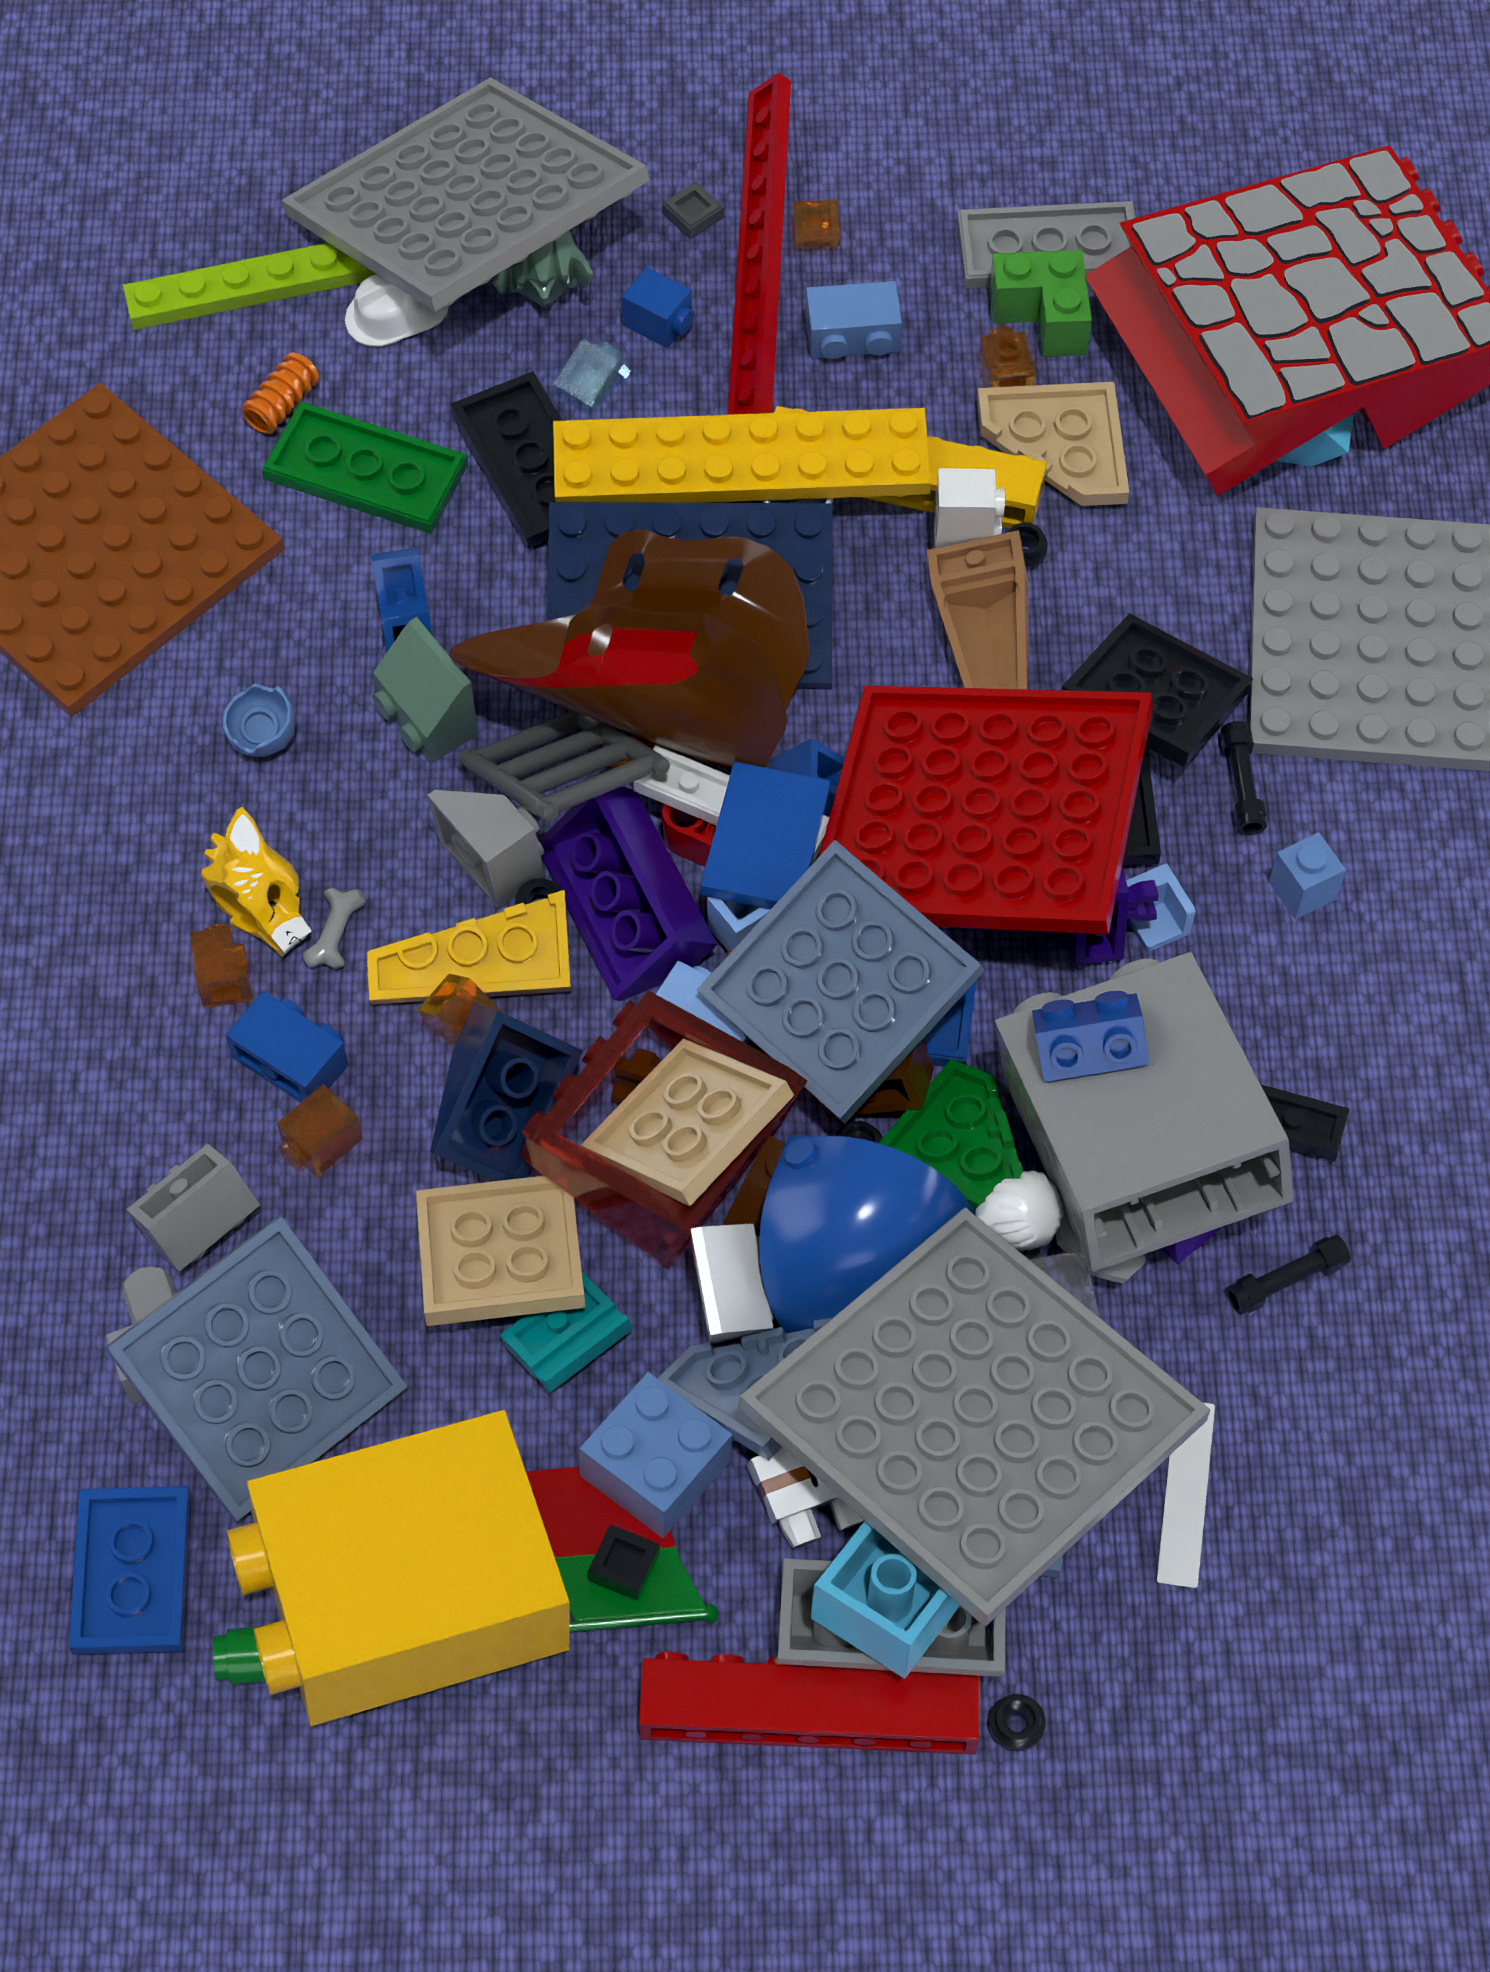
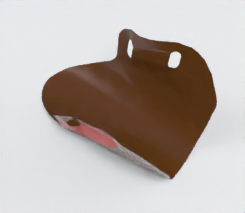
(671, 655)

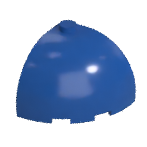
(842, 1220)

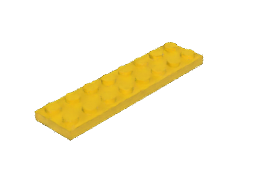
(743, 457)

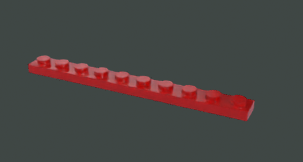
(760, 248)

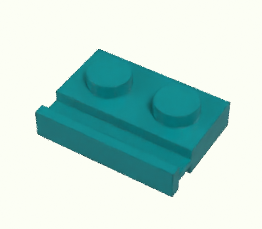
(565, 1341)

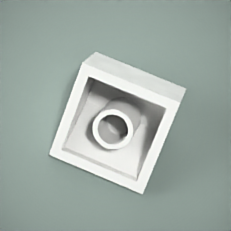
(730, 1281)

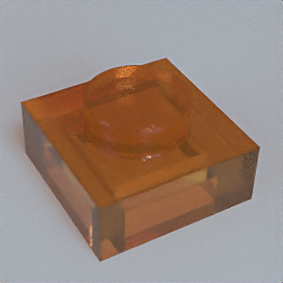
(816, 223)

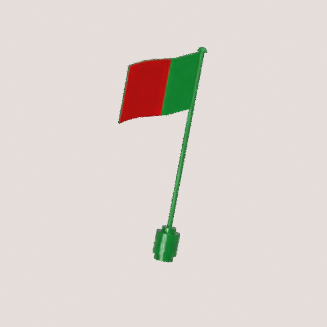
(575, 1524)

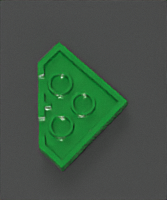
(960, 1132)

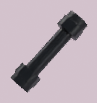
(1248, 811)
(1325, 1256)

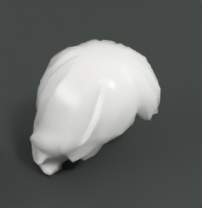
(1023, 1210)

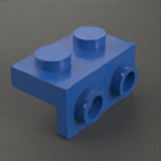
(1090, 1036)

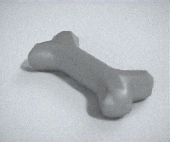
(326, 949)

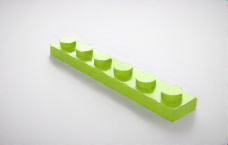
(241, 284)

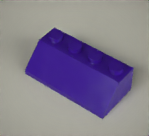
(625, 892)

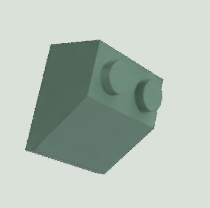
(425, 694)

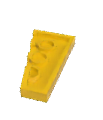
(502, 954)

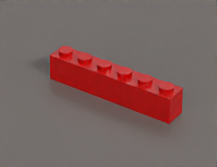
(806, 1705)

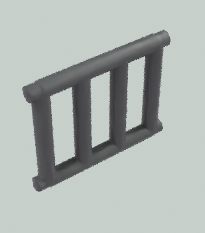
(529, 791)

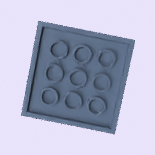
(841, 980)
(256, 1365)

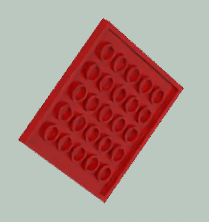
(994, 801)

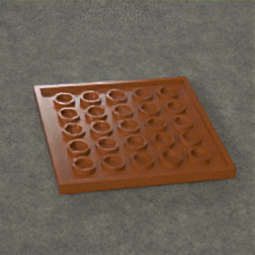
(111, 547)

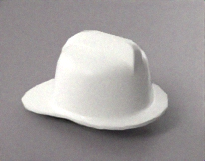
(387, 314)

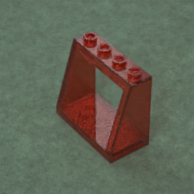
(624, 1202)

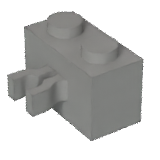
(193, 1207)

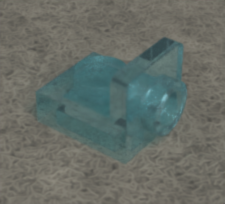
(591, 372)

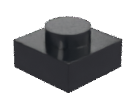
(624, 1561)

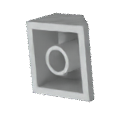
(489, 840)

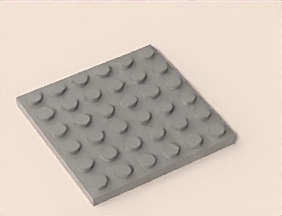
(465, 193)
(1370, 639)
(974, 1414)

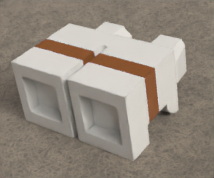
(792, 1495)

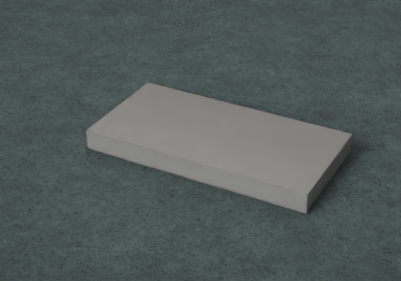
(1040, 228)

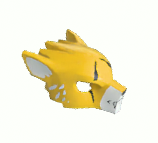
(250, 875)

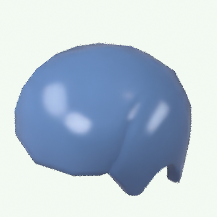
(259, 721)

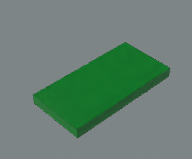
(365, 467)

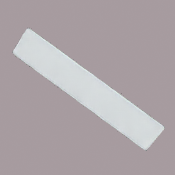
(1185, 1508)

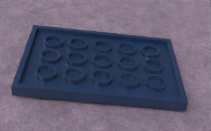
(794, 530)

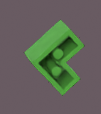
(1044, 290)

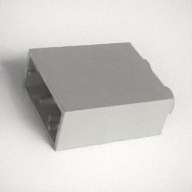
(1155, 1145)

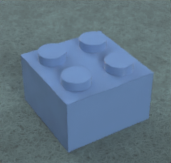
(655, 1454)

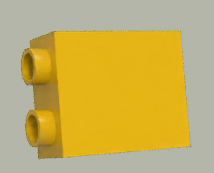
(401, 1569)

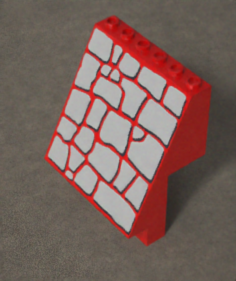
(1298, 309)

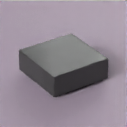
(693, 210)

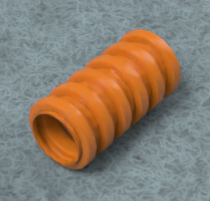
(280, 393)

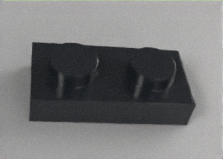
(1309, 1123)

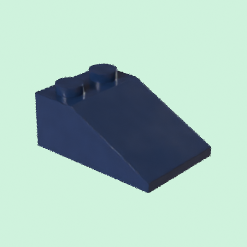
(494, 1087)

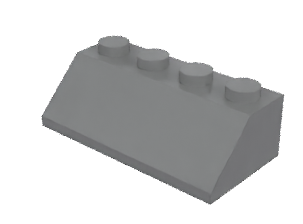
(959, 1648)

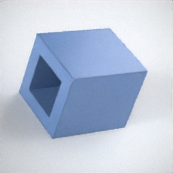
(1307, 875)

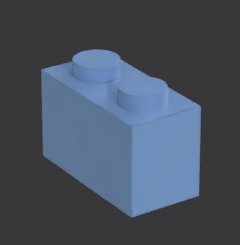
(853, 320)

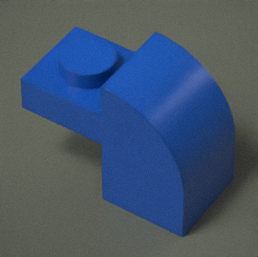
(400, 591)

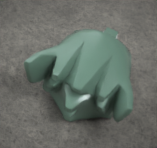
(547, 272)

